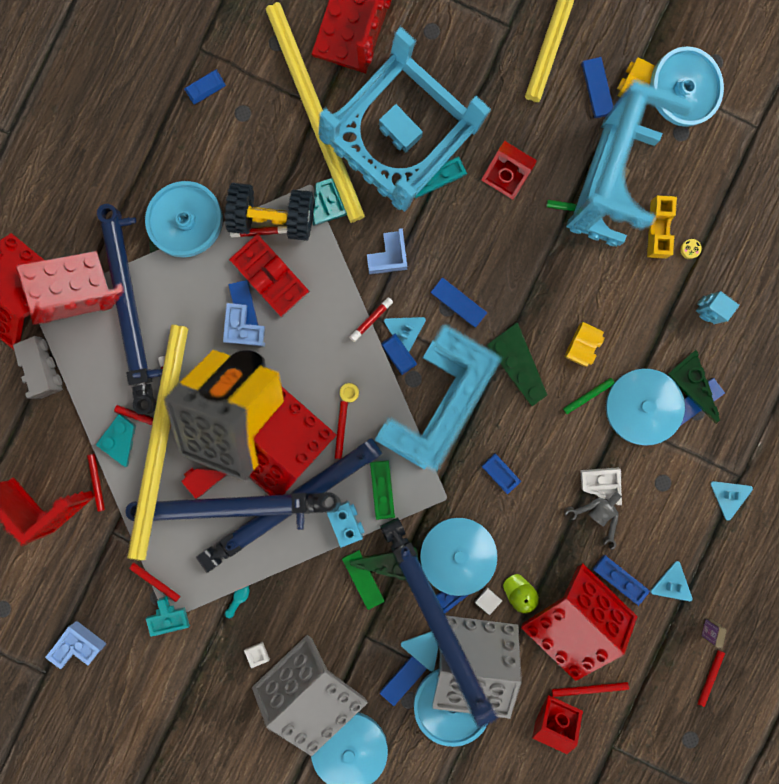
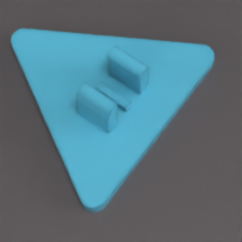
(405, 328)
(730, 496)
(673, 584)
(423, 648)

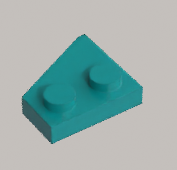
(327, 202)
(118, 440)

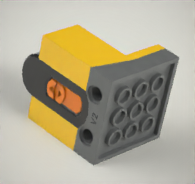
(222, 409)

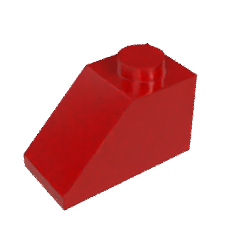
(201, 480)

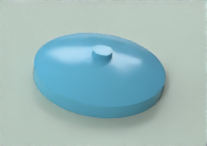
(693, 76)
(184, 219)
(645, 407)
(458, 556)
(442, 726)
(353, 754)

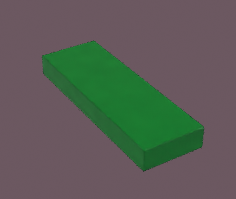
(382, 489)
(364, 582)

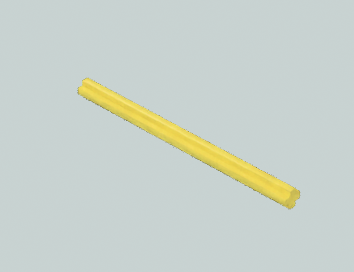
(549, 50)
(313, 109)
(157, 445)

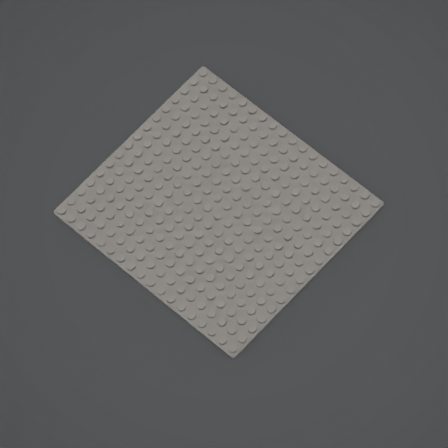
(313, 362)

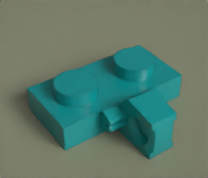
(167, 618)

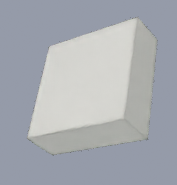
(488, 601)
(256, 655)

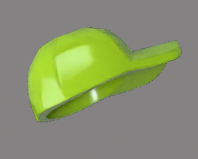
(518, 591)

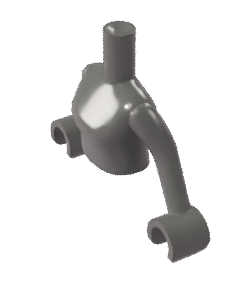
(601, 512)

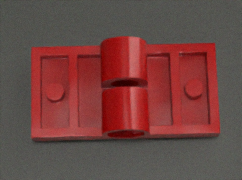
(269, 275)

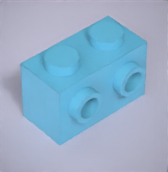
(400, 128)
(716, 307)
(345, 524)

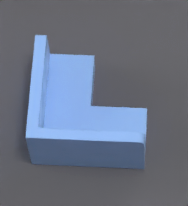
(393, 259)
(236, 329)
(75, 641)

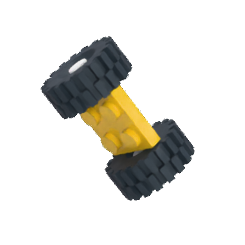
(241, 212)

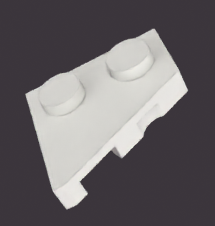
(602, 482)

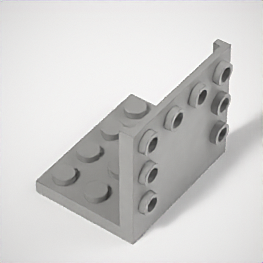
(495, 659)
(305, 699)

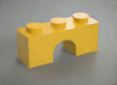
(659, 238)

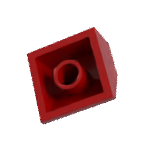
(509, 170)
(558, 725)

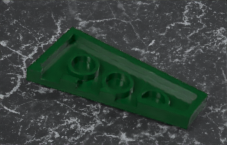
(518, 363)

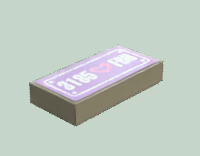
(714, 633)

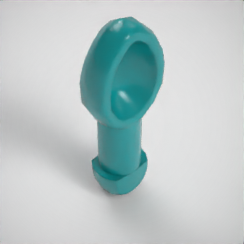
(239, 597)

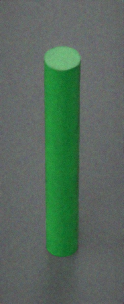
(561, 205)
(588, 396)

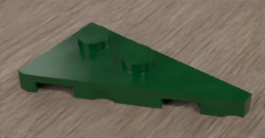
(691, 380)
(381, 563)

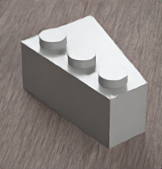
(37, 367)

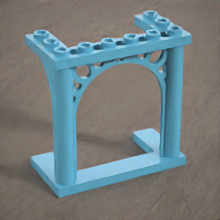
(334, 126)
(604, 185)
(472, 369)

